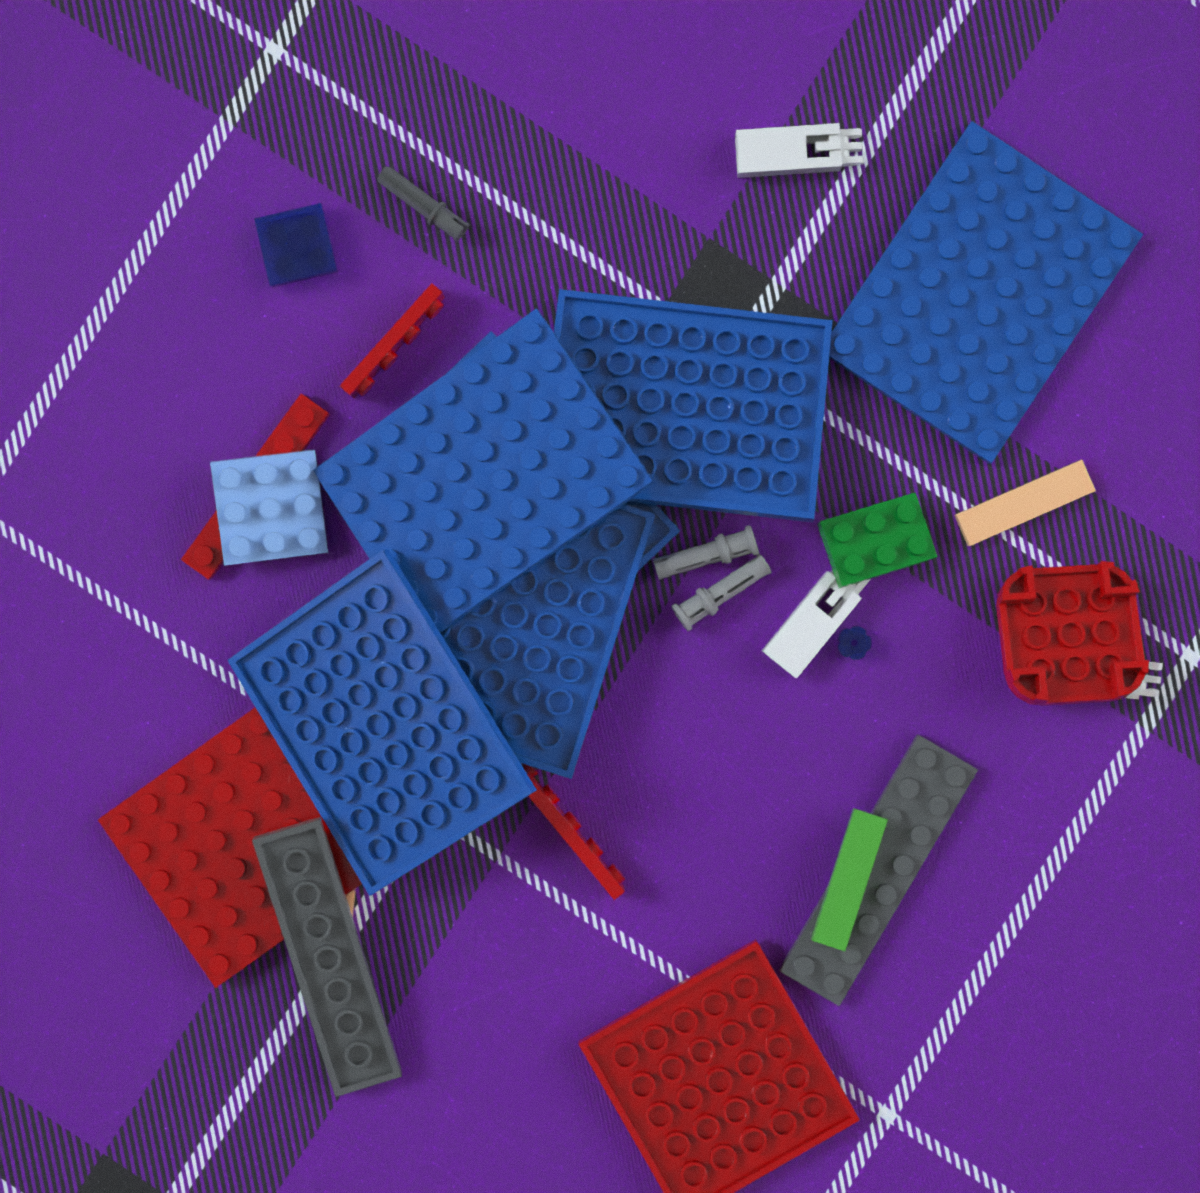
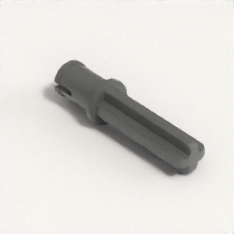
(435, 212)

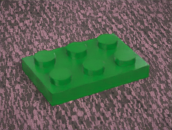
(877, 540)

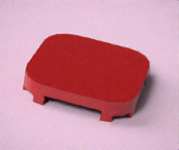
(1071, 634)

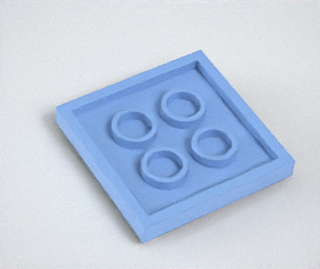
(269, 507)

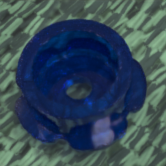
(863, 643)

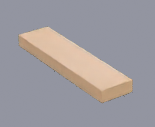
(1025, 502)

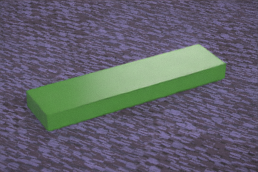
(849, 879)

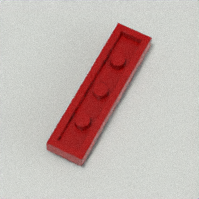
(402, 332)

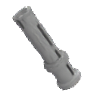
(722, 549)
(706, 601)

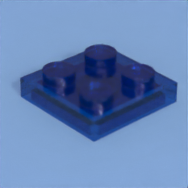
(296, 245)

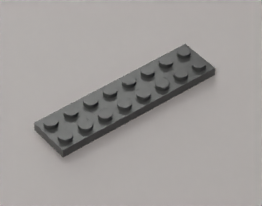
(917, 809)
(327, 956)

